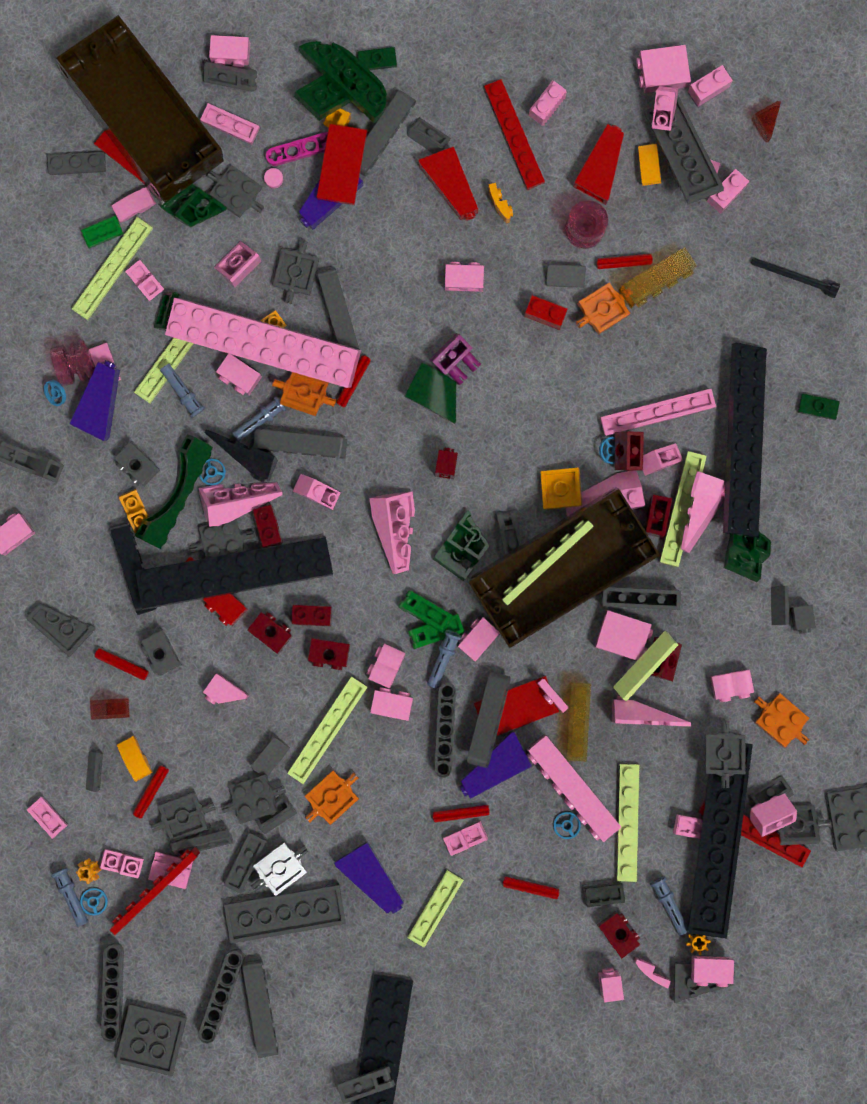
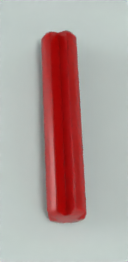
(624, 261)
(360, 370)
(121, 664)
(150, 792)
(461, 813)
(530, 887)

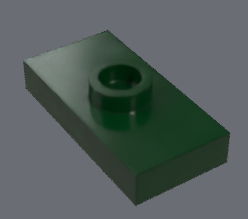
(378, 58)
(165, 310)
(818, 406)

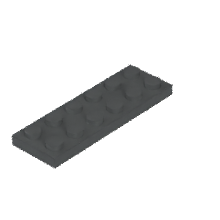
(687, 156)
(285, 914)

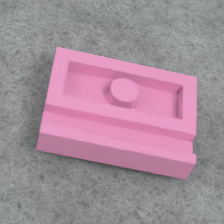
(162, 862)

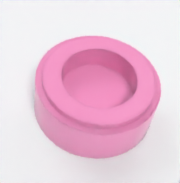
(273, 178)

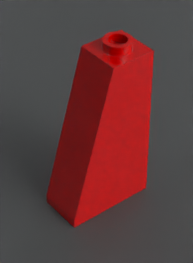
(599, 170)
(448, 178)

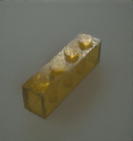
(658, 278)
(578, 722)

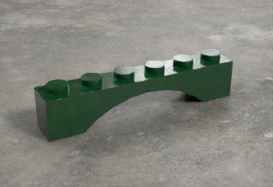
(192, 458)

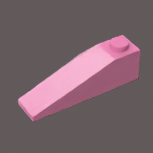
(627, 482)
(708, 497)
(227, 504)
(392, 519)
(637, 713)

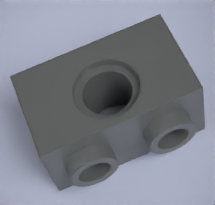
(128, 457)
(169, 661)

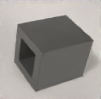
(803, 618)

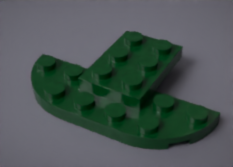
(343, 81)

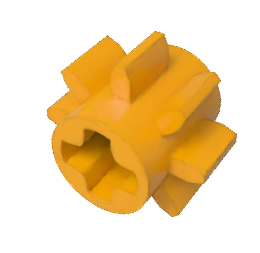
(88, 871)
(693, 938)

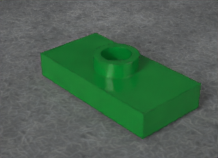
(102, 232)

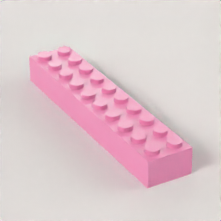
(263, 342)

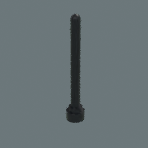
(830, 288)

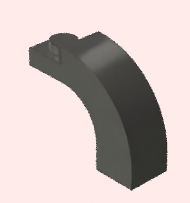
(30, 462)

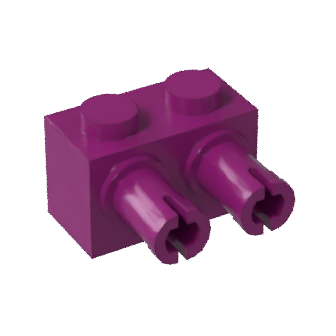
(450, 354)

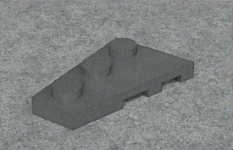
(59, 629)
(685, 987)

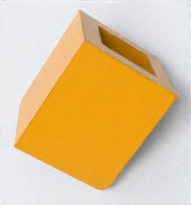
(338, 117)

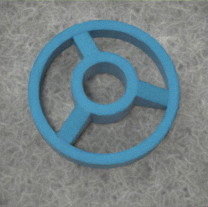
(56, 391)
(607, 455)
(216, 472)
(562, 825)
(93, 906)

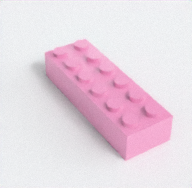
(575, 790)

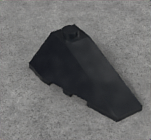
(253, 460)

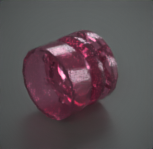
(589, 214)
(70, 363)

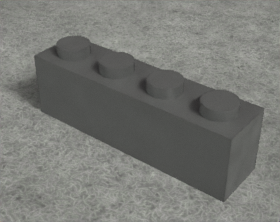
(641, 598)

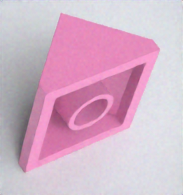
(238, 263)

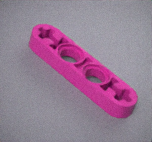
(300, 145)

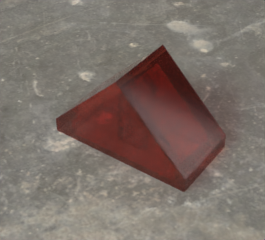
(766, 119)
(109, 708)

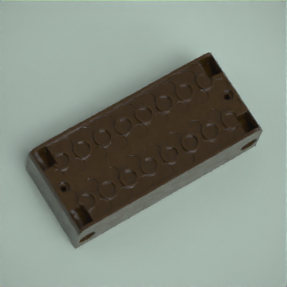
(140, 110)
(587, 568)

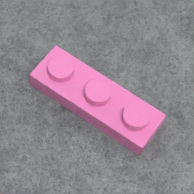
(229, 123)

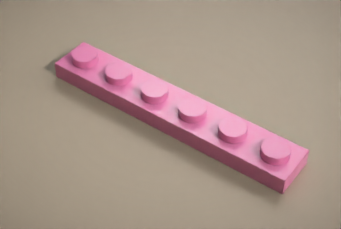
(658, 412)

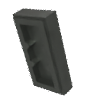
(604, 894)

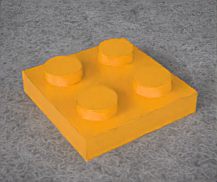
(561, 488)

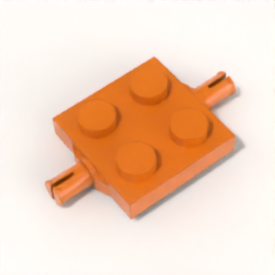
(602, 309)
(304, 393)
(781, 720)
(331, 797)

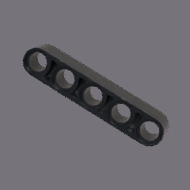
(129, 560)

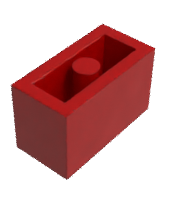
(545, 312)

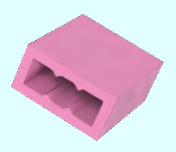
(663, 68)
(623, 635)

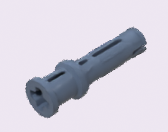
(187, 398)
(240, 434)
(446, 650)
(66, 888)
(666, 897)

